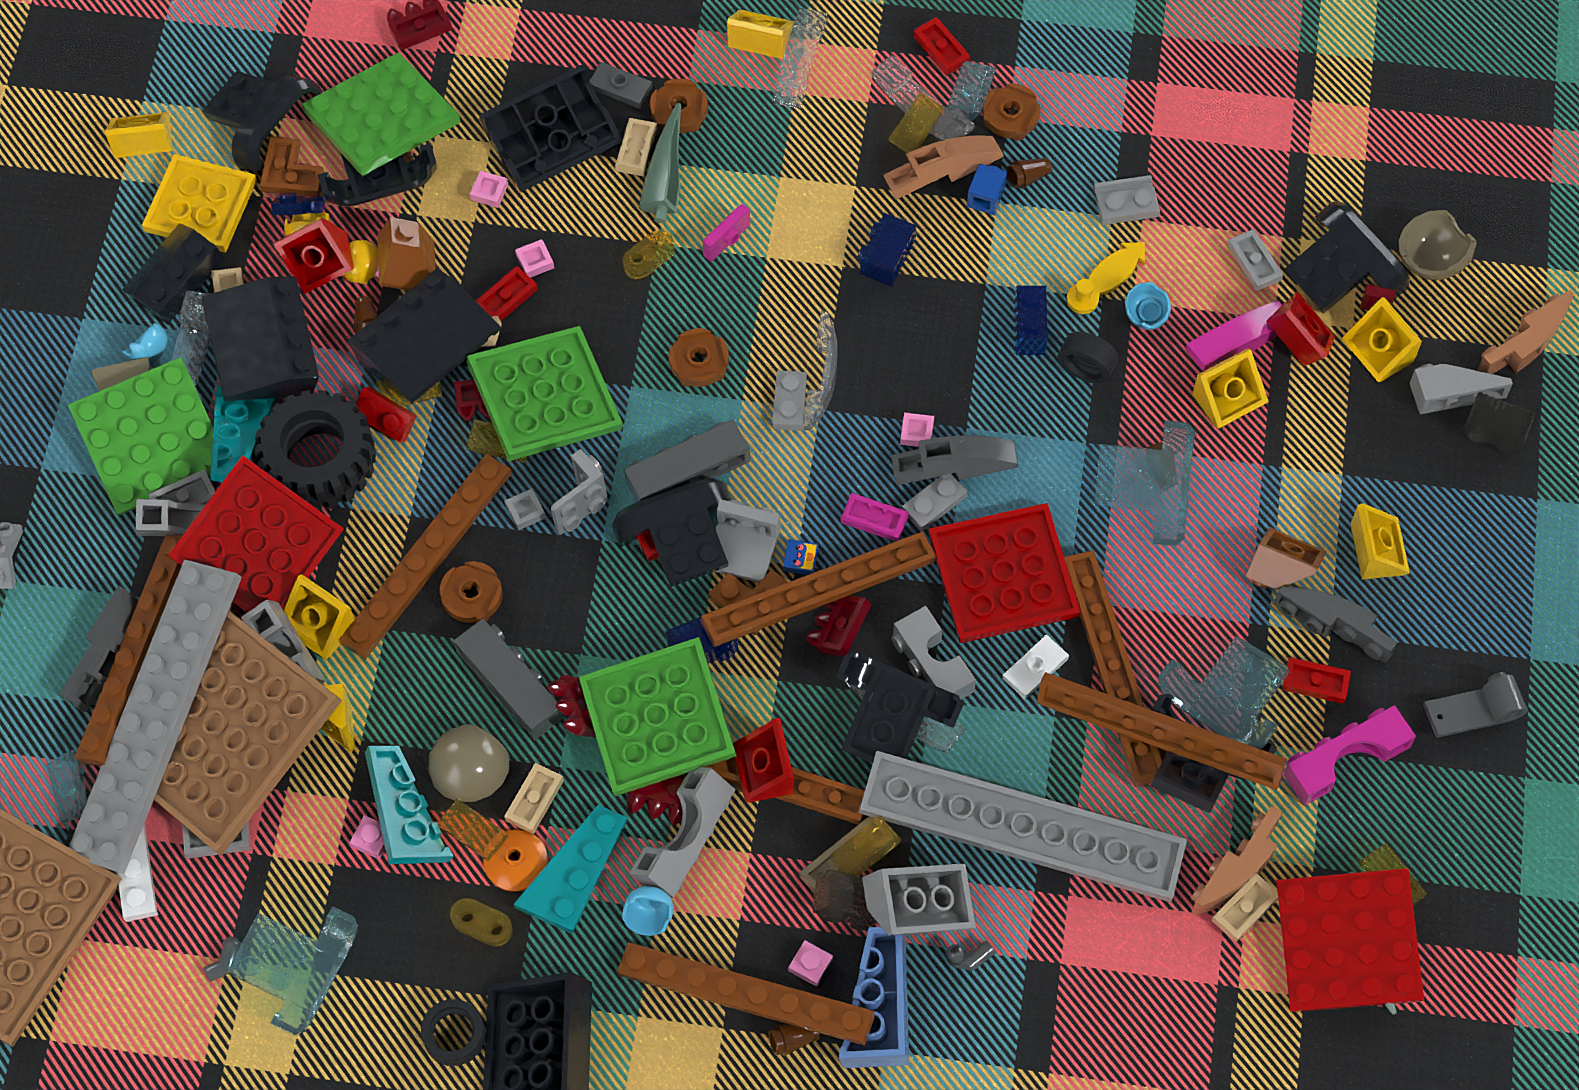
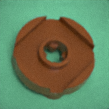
(679, 91)
(1008, 125)
(698, 373)
(464, 577)

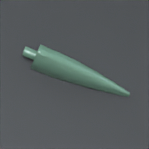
(662, 180)

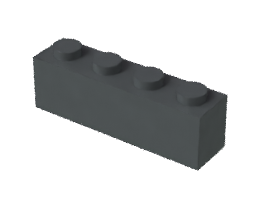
(690, 461)
(508, 678)

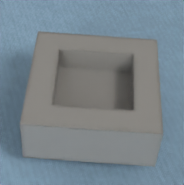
(525, 509)

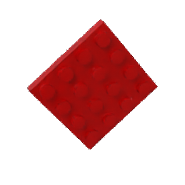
(259, 533)
(1004, 573)
(1350, 940)

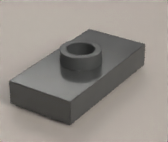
(620, 85)

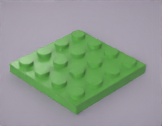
(380, 113)
(544, 393)
(145, 433)
(657, 716)

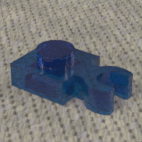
(290, 204)

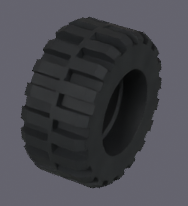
(310, 416)

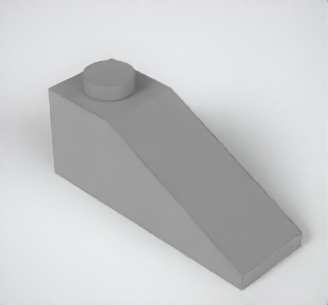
(1452, 386)

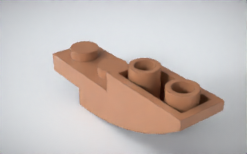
(947, 157)
(1532, 337)
(1236, 869)

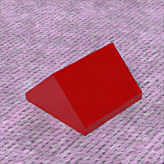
(316, 254)
(1302, 330)
(764, 763)

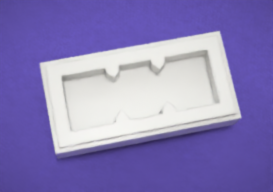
(1028, 671)

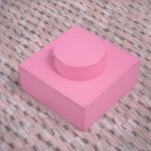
(489, 189)
(534, 258)
(916, 428)
(368, 838)
(810, 963)

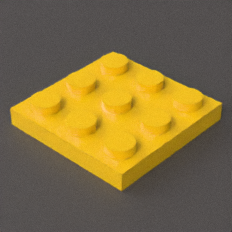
(200, 197)

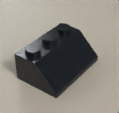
(176, 266)

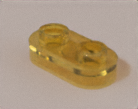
(650, 253)
(483, 922)

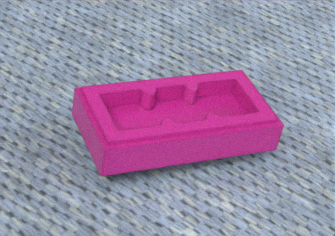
(726, 232)
(874, 517)

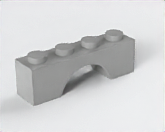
(164, 517)
(703, 800)

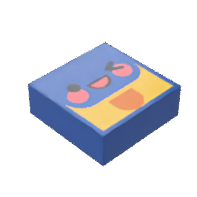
(800, 557)

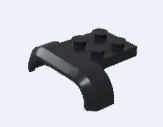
(254, 110)
(382, 182)
(1344, 260)
(679, 528)
(891, 707)
(1187, 778)

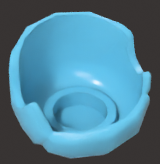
(1147, 306)
(149, 344)
(648, 910)

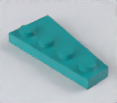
(235, 432)
(402, 811)
(571, 876)

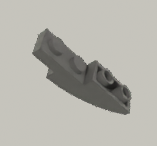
(962, 455)
(1324, 611)
(105, 643)

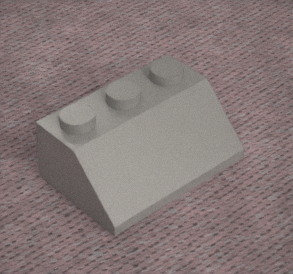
(920, 899)

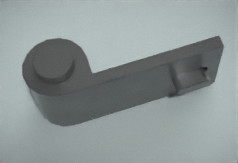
(1493, 704)

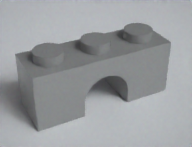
(273, 625)
(915, 637)

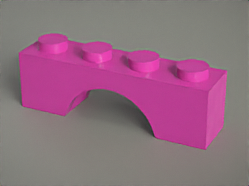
(1382, 736)

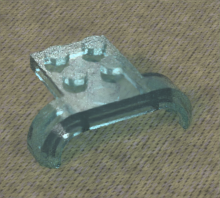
(1150, 480)
(1230, 692)
(294, 965)

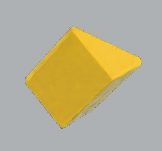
(758, 33)
(139, 134)
(1383, 341)
(1230, 389)
(1378, 543)
(317, 616)
(340, 723)

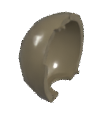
(1435, 246)
(468, 764)

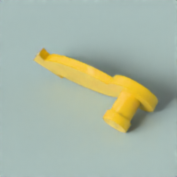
(1106, 277)

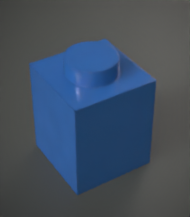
(987, 189)

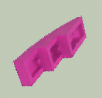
(1234, 336)

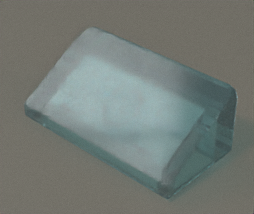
(971, 89)
(68, 786)

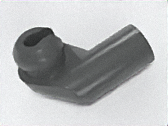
(969, 960)
(219, 968)

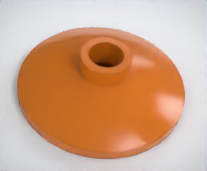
(518, 874)

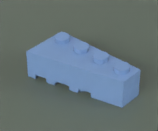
(884, 991)

